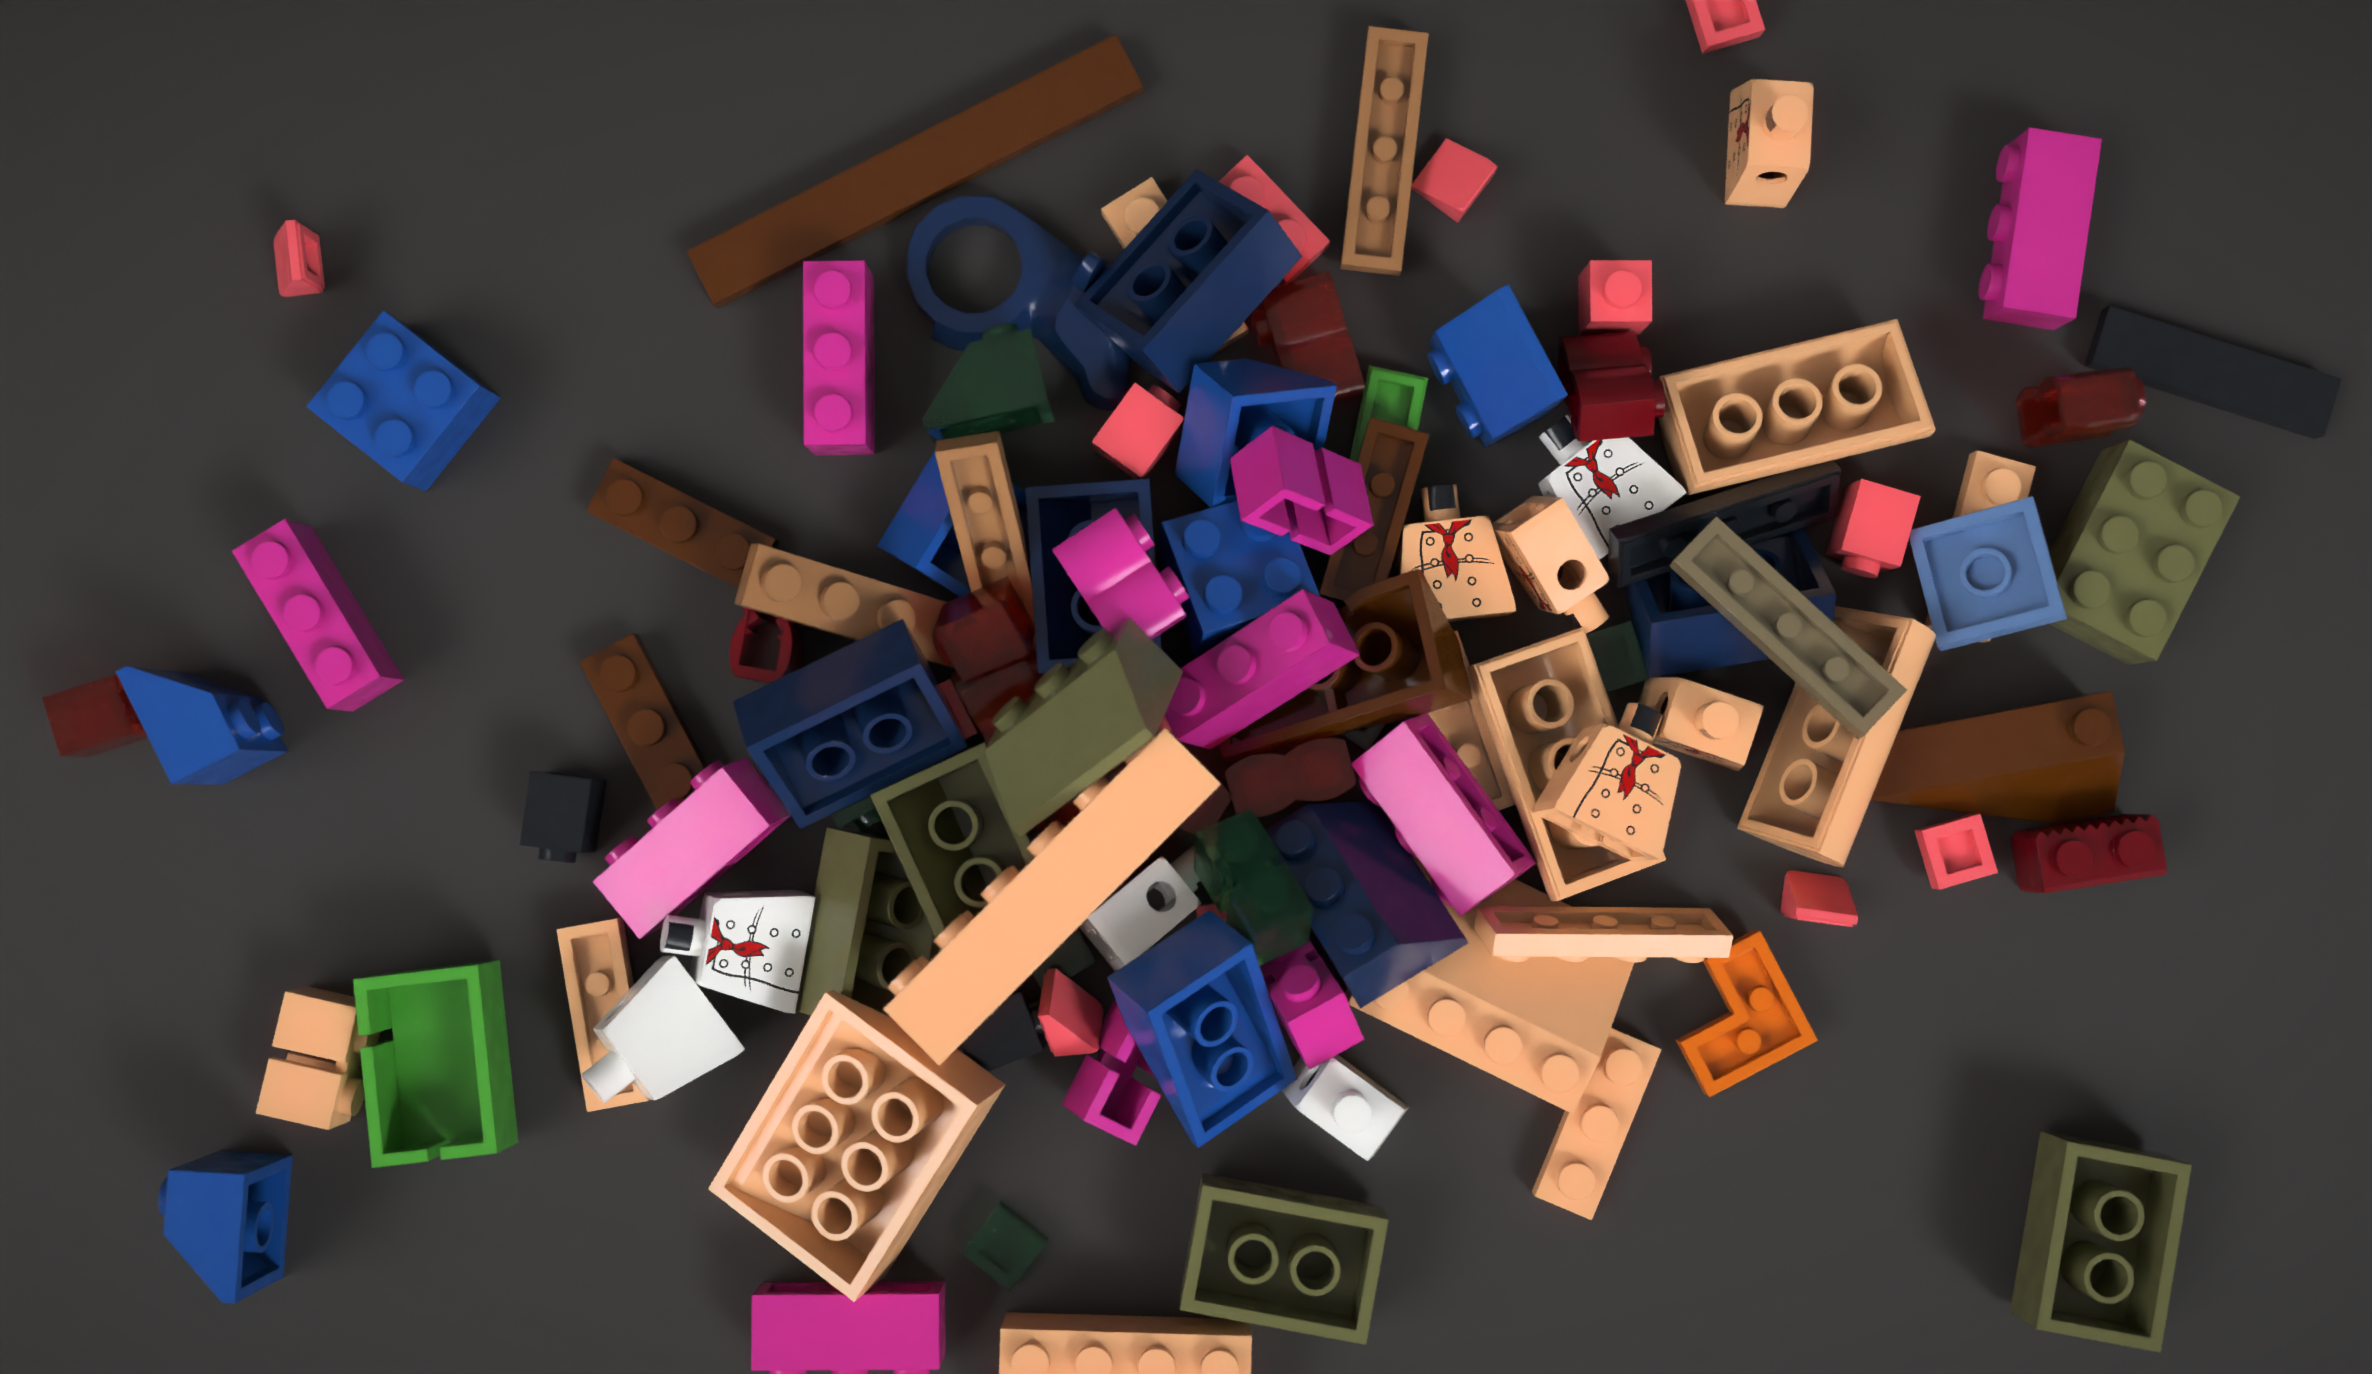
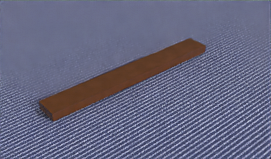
(915, 171)

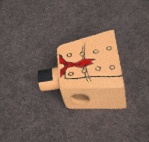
(1768, 134)
(1540, 539)
(1456, 558)
(1702, 720)
(1616, 786)

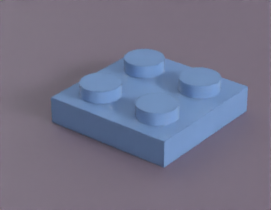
(1987, 574)

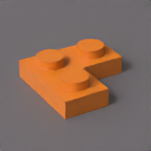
(1761, 1020)

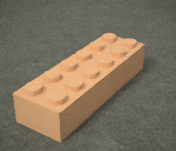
(1047, 900)

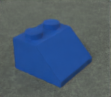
(1495, 368)
(1235, 404)
(925, 534)
(201, 727)
(230, 1219)

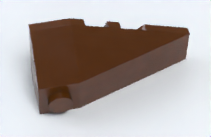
(1404, 670)
(2016, 763)

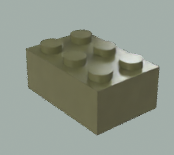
(2135, 550)
(2100, 1241)
(1284, 1258)

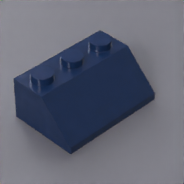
(1189, 278)
(1054, 515)
(1687, 634)
(849, 724)
(1366, 896)

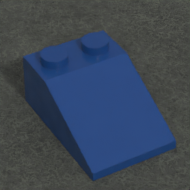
(1205, 1025)

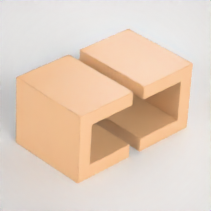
(310, 1087)

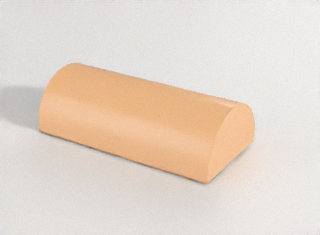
(1792, 407)
(1534, 711)
(1818, 771)

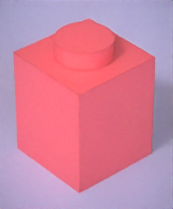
(1615, 296)
(1140, 431)
(1872, 528)

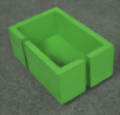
(444, 1067)

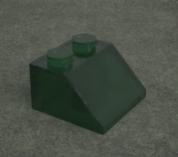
(992, 388)

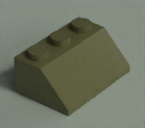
(1079, 723)
(951, 834)
(862, 923)

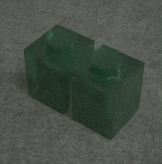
(1267, 900)

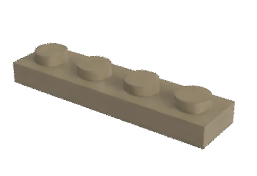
(1788, 628)

